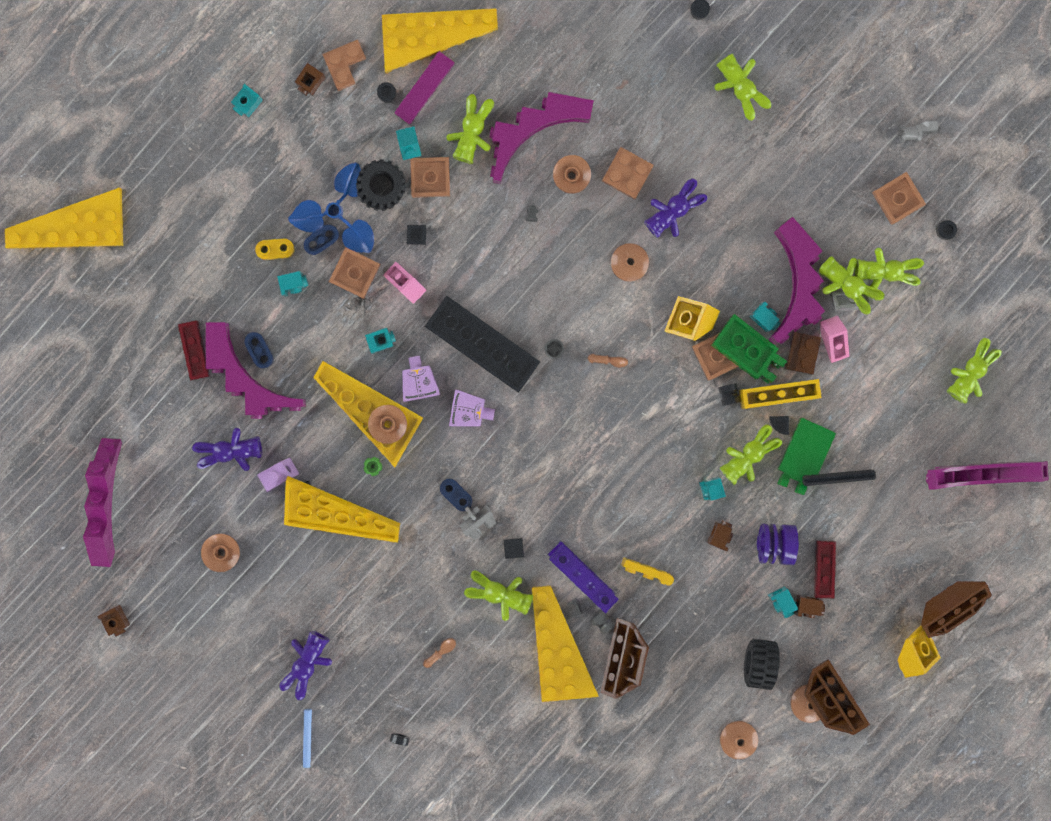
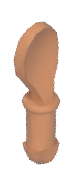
(615, 361)
(446, 647)

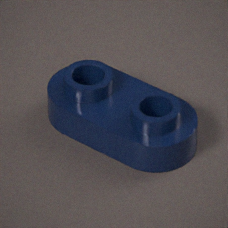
(321, 239)
(256, 352)
(456, 494)

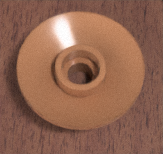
(572, 164)
(623, 269)
(377, 424)
(211, 556)
(800, 707)
(734, 732)

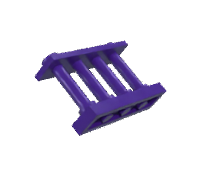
(582, 576)

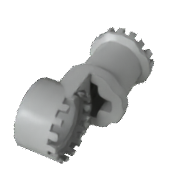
(917, 131)

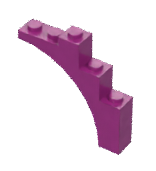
(510, 137)
(802, 254)
(221, 356)
(987, 473)
(98, 505)

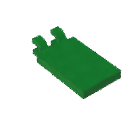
(748, 349)
(804, 453)

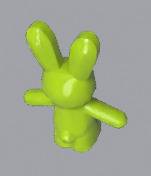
(743, 87)
(472, 126)
(890, 271)
(851, 285)
(975, 369)
(752, 453)
(497, 593)

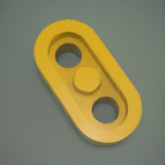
(274, 249)

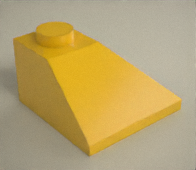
(691, 319)
(917, 654)

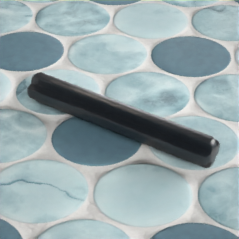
(839, 477)

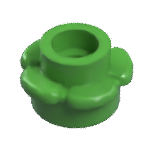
(373, 461)

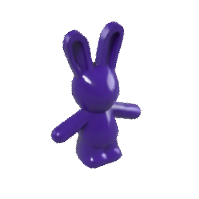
(676, 208)
(226, 451)
(304, 666)

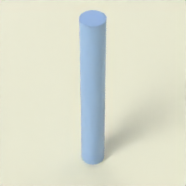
(307, 738)

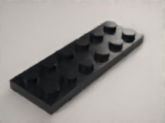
(482, 344)

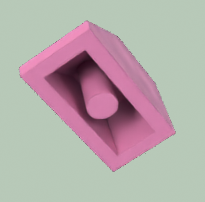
(404, 282)
(835, 338)

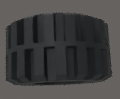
(385, 169)
(761, 664)

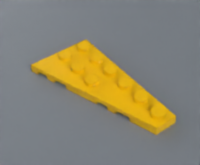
(424, 34)
(82, 224)
(359, 402)
(322, 511)
(559, 660)

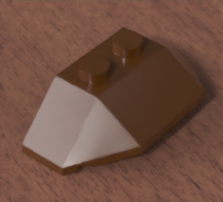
(953, 606)
(625, 660)
(833, 700)

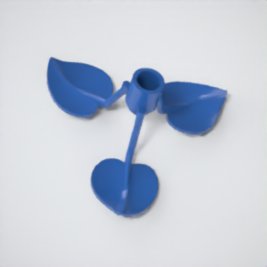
(309, 218)

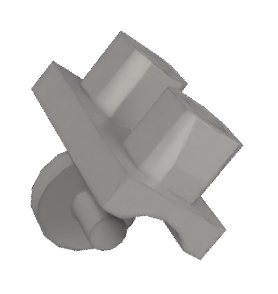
(476, 518)

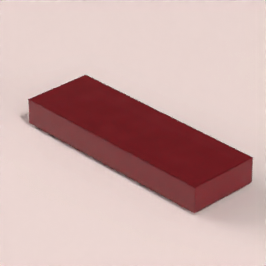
(193, 350)
(825, 569)

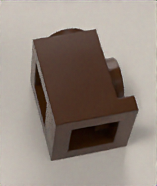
(309, 73)
(721, 535)
(809, 606)
(120, 619)

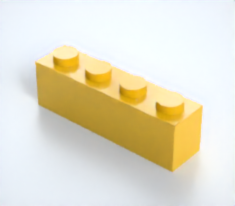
(780, 394)

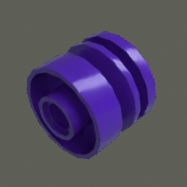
(774, 543)

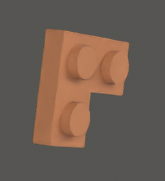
(340, 59)

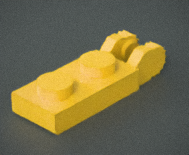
(648, 572)

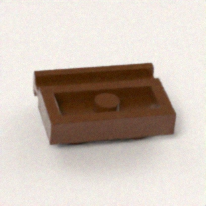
(803, 353)

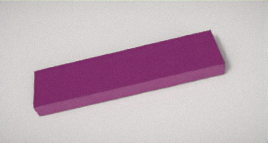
(424, 88)

